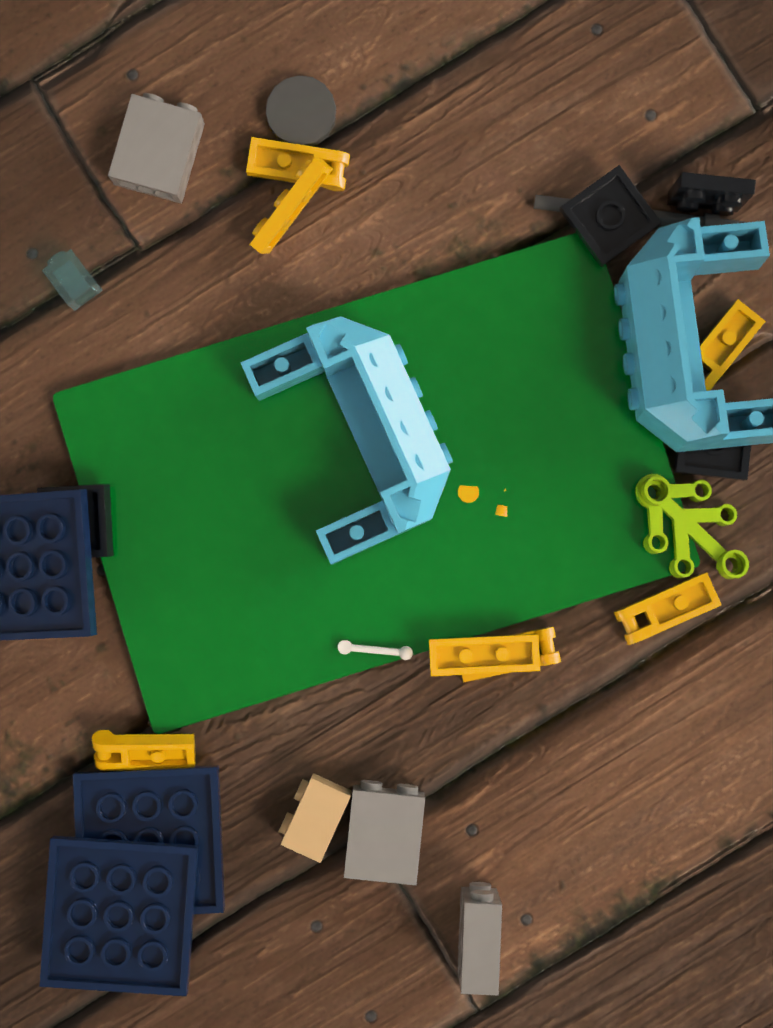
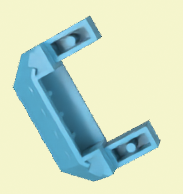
(664, 336)
(384, 420)

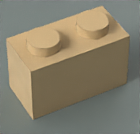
(315, 818)

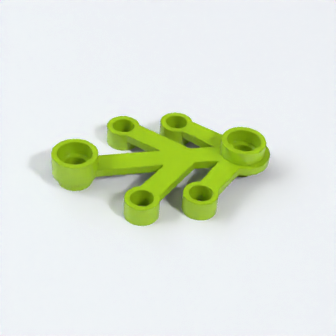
(686, 525)

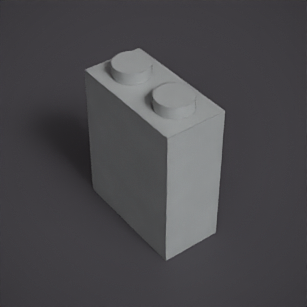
(157, 147)
(384, 833)
(479, 939)

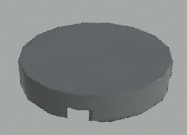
(301, 111)

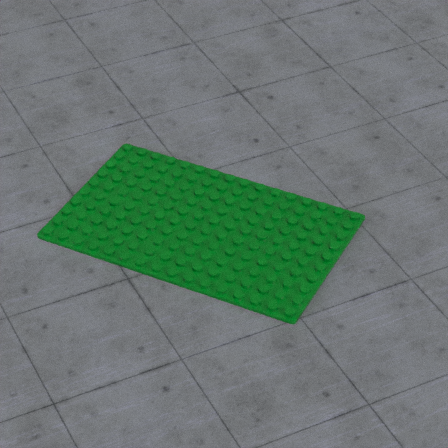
(226, 491)

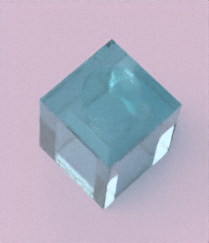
(71, 279)

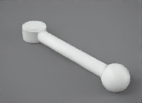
(346, 647)

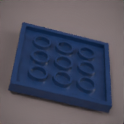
(46, 566)
(158, 808)
(119, 916)

